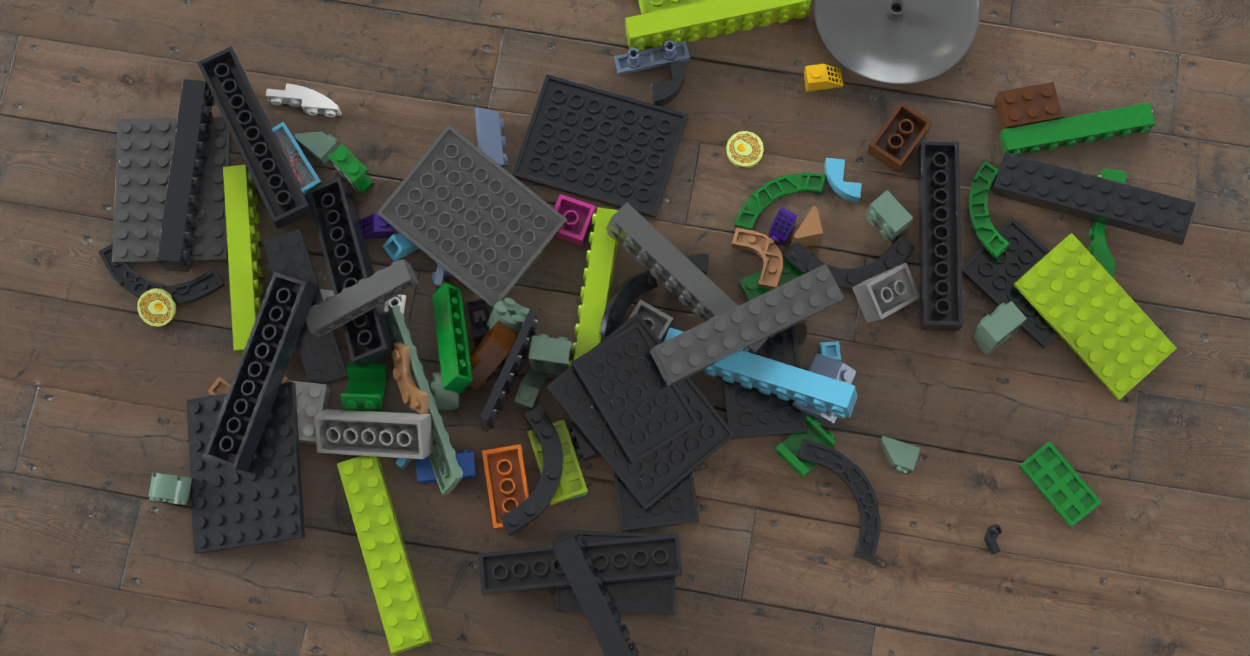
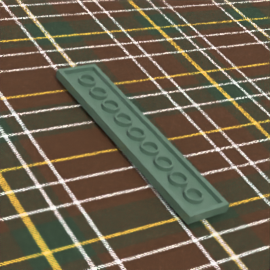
(443, 458)

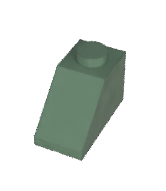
(317, 144)
(530, 390)
(900, 454)

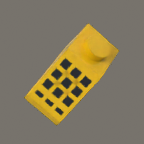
(822, 77)

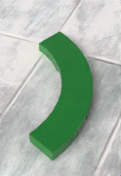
(775, 190)
(979, 213)

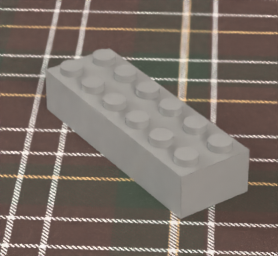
(374, 433)

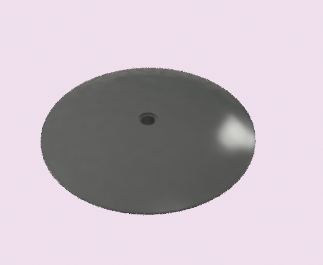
(897, 46)

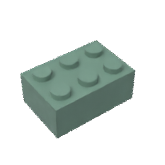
(998, 328)
(550, 354)

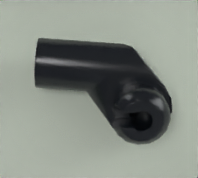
(991, 537)

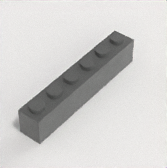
(361, 298)

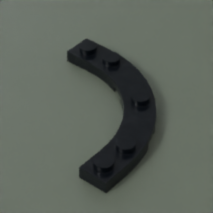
(850, 277)
(180, 293)
(619, 303)
(550, 477)
(860, 487)

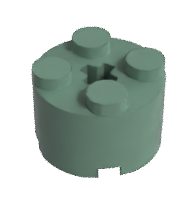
(509, 313)
(445, 399)
(169, 488)

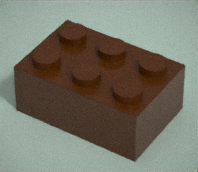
(1027, 105)
(899, 137)
(490, 353)

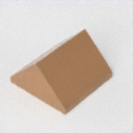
(810, 230)

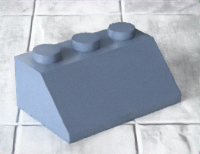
(489, 135)
(829, 368)

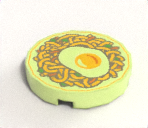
(744, 149)
(156, 307)

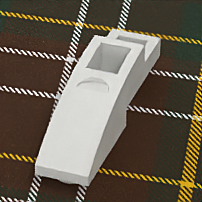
(310, 100)

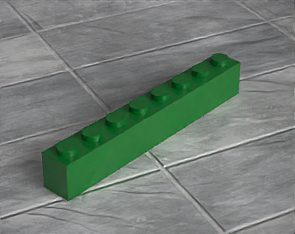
(1077, 129)

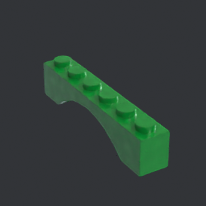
(1097, 233)

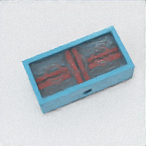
(301, 167)

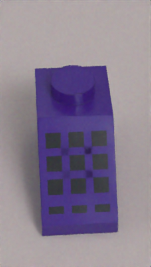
(782, 226)
(376, 227)

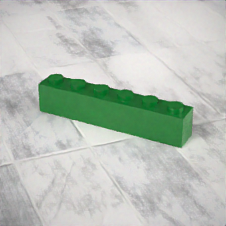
(452, 338)

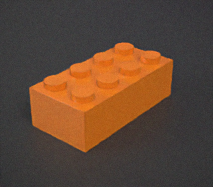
(505, 481)

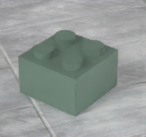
(888, 216)

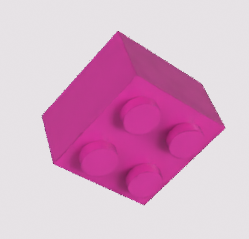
(578, 218)

